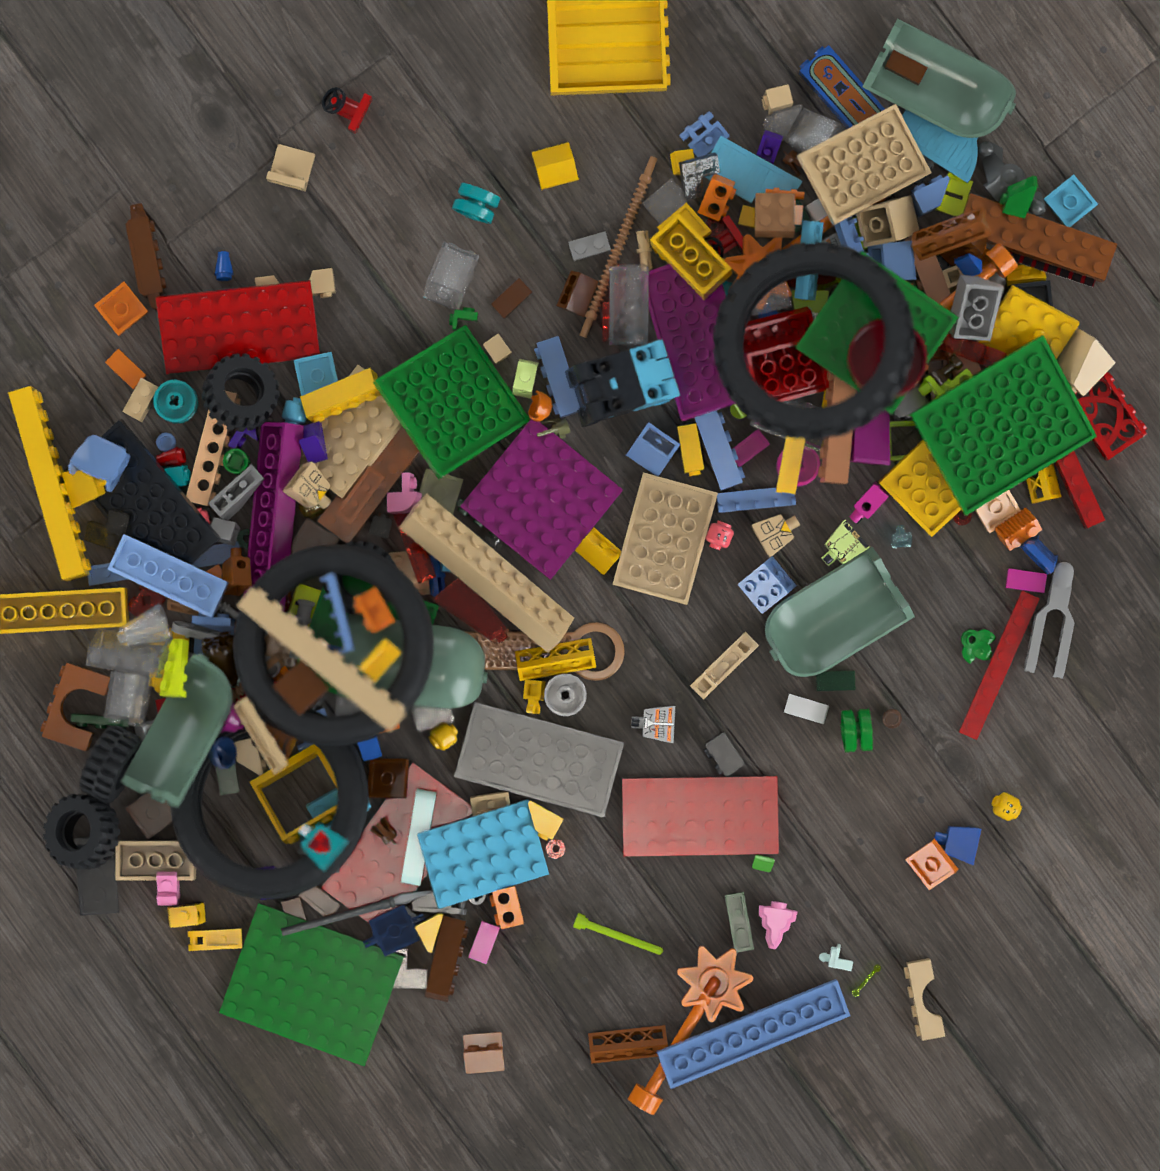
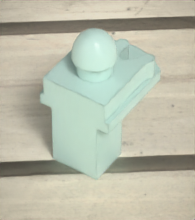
(834, 961)

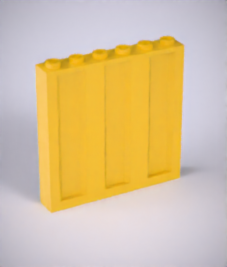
(607, 46)

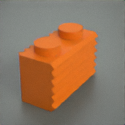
(1018, 529)

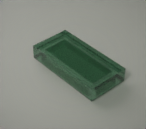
(835, 681)

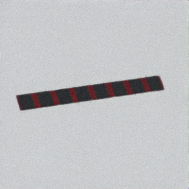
(1053, 269)

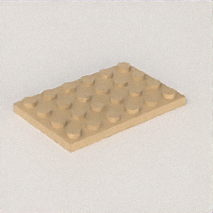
(864, 164)
(355, 442)
(665, 538)

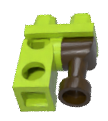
(938, 380)

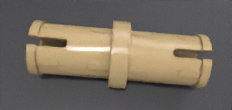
(644, 249)

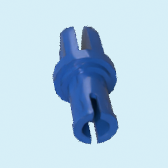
(436, 584)

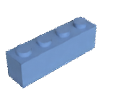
(554, 368)
(719, 450)

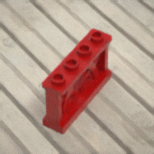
(1104, 442)

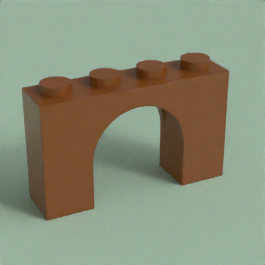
(57, 726)

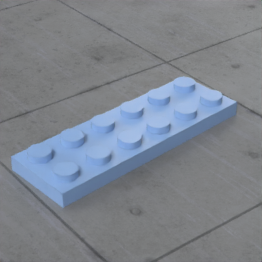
(168, 575)

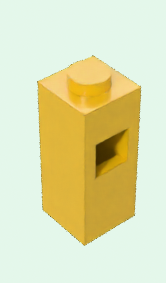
(690, 449)

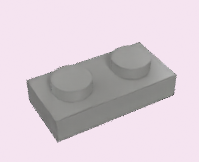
(589, 246)

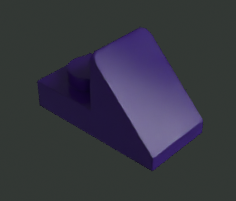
(769, 146)
(239, 438)
(313, 443)

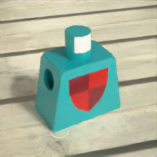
(322, 844)

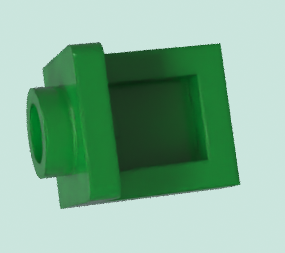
(466, 314)

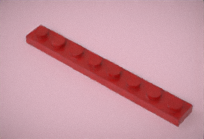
(999, 665)

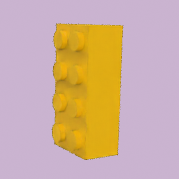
(691, 256)

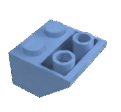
(929, 197)
(896, 257)
(653, 449)

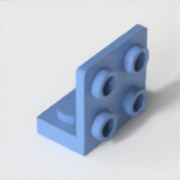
(767, 585)

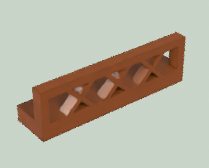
(950, 235)
(628, 1048)

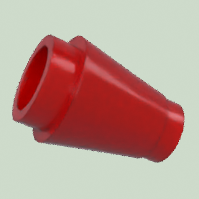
(172, 457)

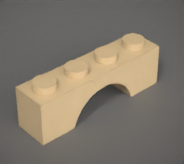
(321, 282)
(920, 974)

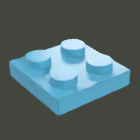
(1070, 201)
(315, 372)

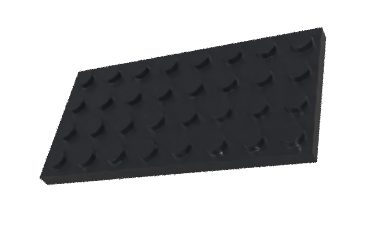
(156, 505)

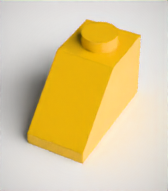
(544, 821)

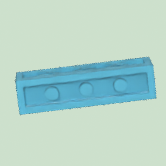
(807, 284)

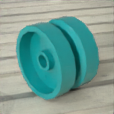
(476, 203)
(168, 393)

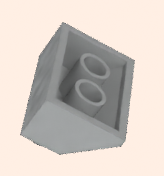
(976, 306)

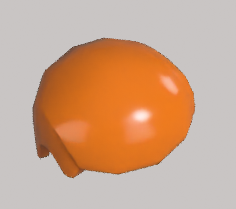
(540, 407)

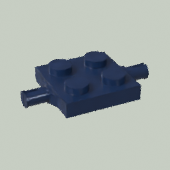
(394, 930)

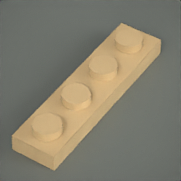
(260, 735)

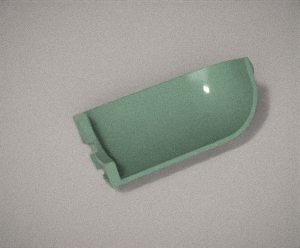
(955, 90)
(836, 616)
(455, 670)
(181, 734)

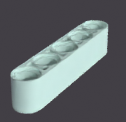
(420, 822)

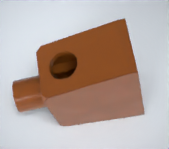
(237, 572)

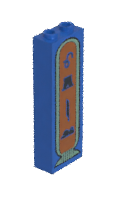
(839, 87)

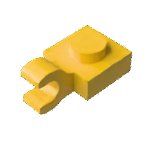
(534, 692)

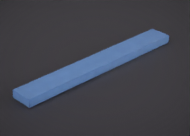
(215, 555)

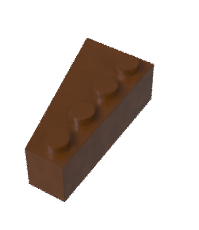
(445, 959)

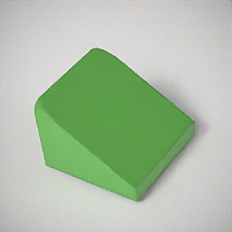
(763, 863)

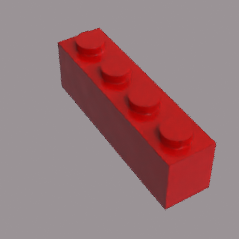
(1079, 490)

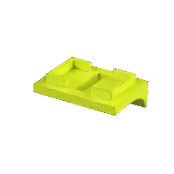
(953, 205)
(306, 593)

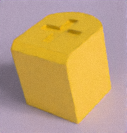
(678, 156)

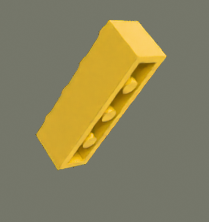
(340, 396)

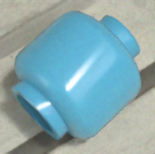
(294, 412)

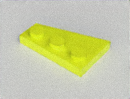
(174, 670)

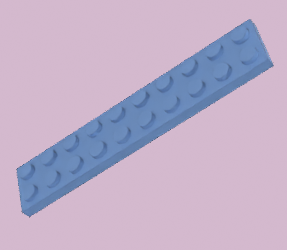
(753, 1033)

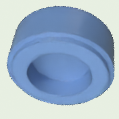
(165, 442)

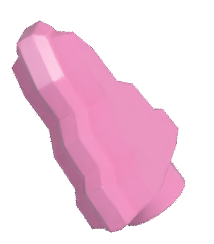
(776, 921)

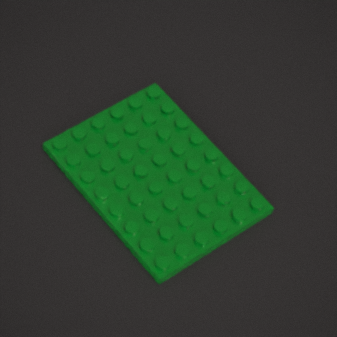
(1003, 425)
(311, 985)

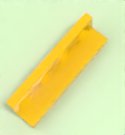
(790, 465)
(1047, 482)
(555, 662)

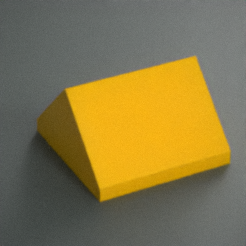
(555, 166)
(429, 930)

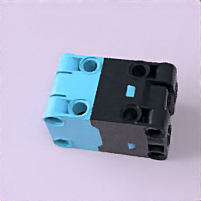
(622, 383)

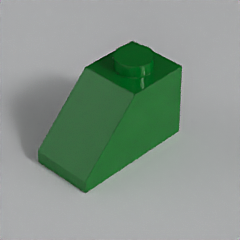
(1019, 197)

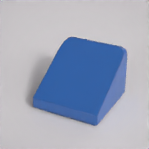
(969, 264)

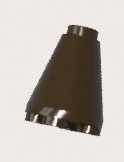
(221, 654)

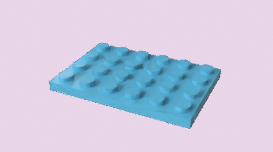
(482, 854)

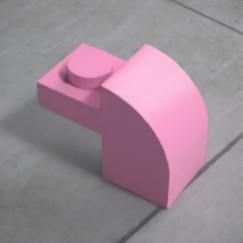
(404, 501)
(168, 889)

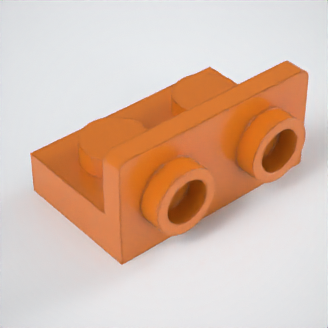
(374, 610)

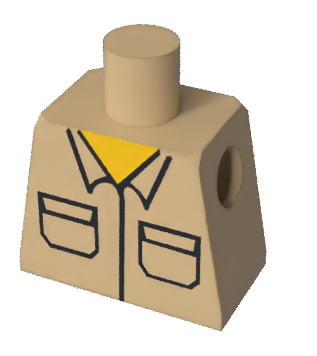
(308, 487)
(775, 533)

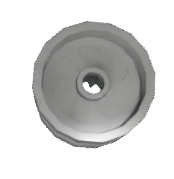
(554, 698)

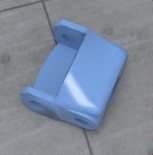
(101, 460)

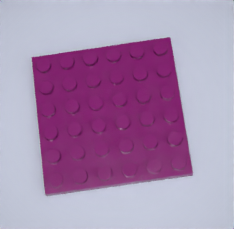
(541, 498)

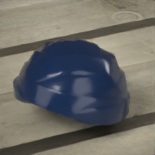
(222, 753)

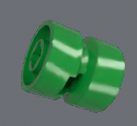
(236, 461)

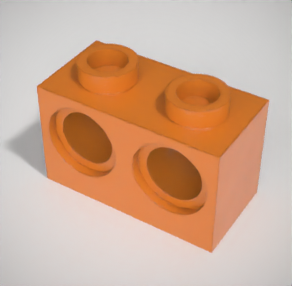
(714, 196)
(511, 906)

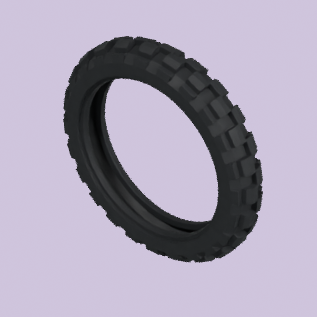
(810, 260)

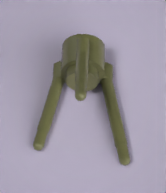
(559, 427)

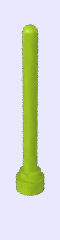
(582, 922)

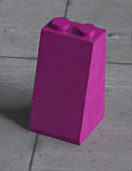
(872, 442)

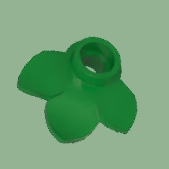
(979, 646)

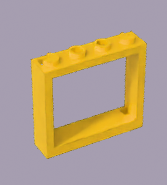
(269, 777)

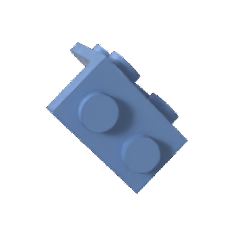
(219, 623)

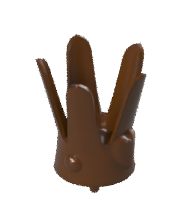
(790, 159)
(385, 832)

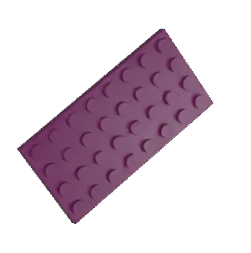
(687, 332)

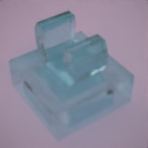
(901, 538)

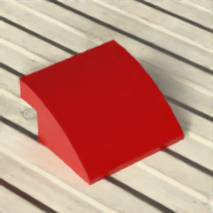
(775, 361)

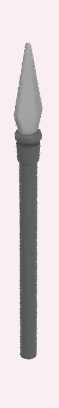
(400, 899)

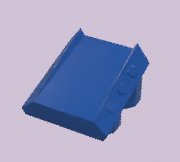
(1040, 554)

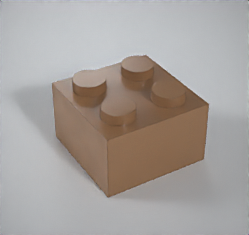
(774, 215)

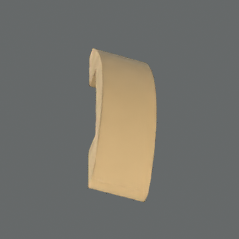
(724, 665)

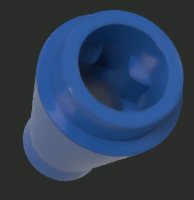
(223, 267)

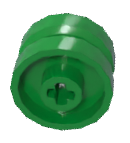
(856, 730)

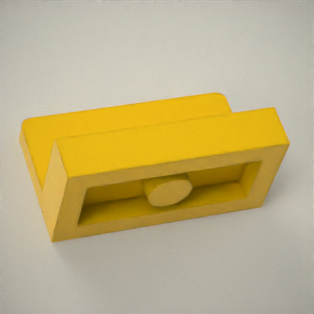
(598, 551)
(380, 660)

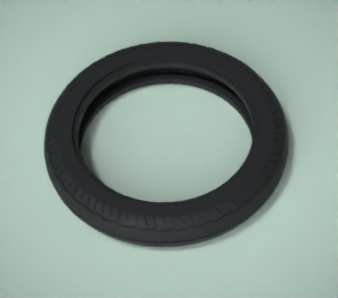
(415, 625)
(285, 880)

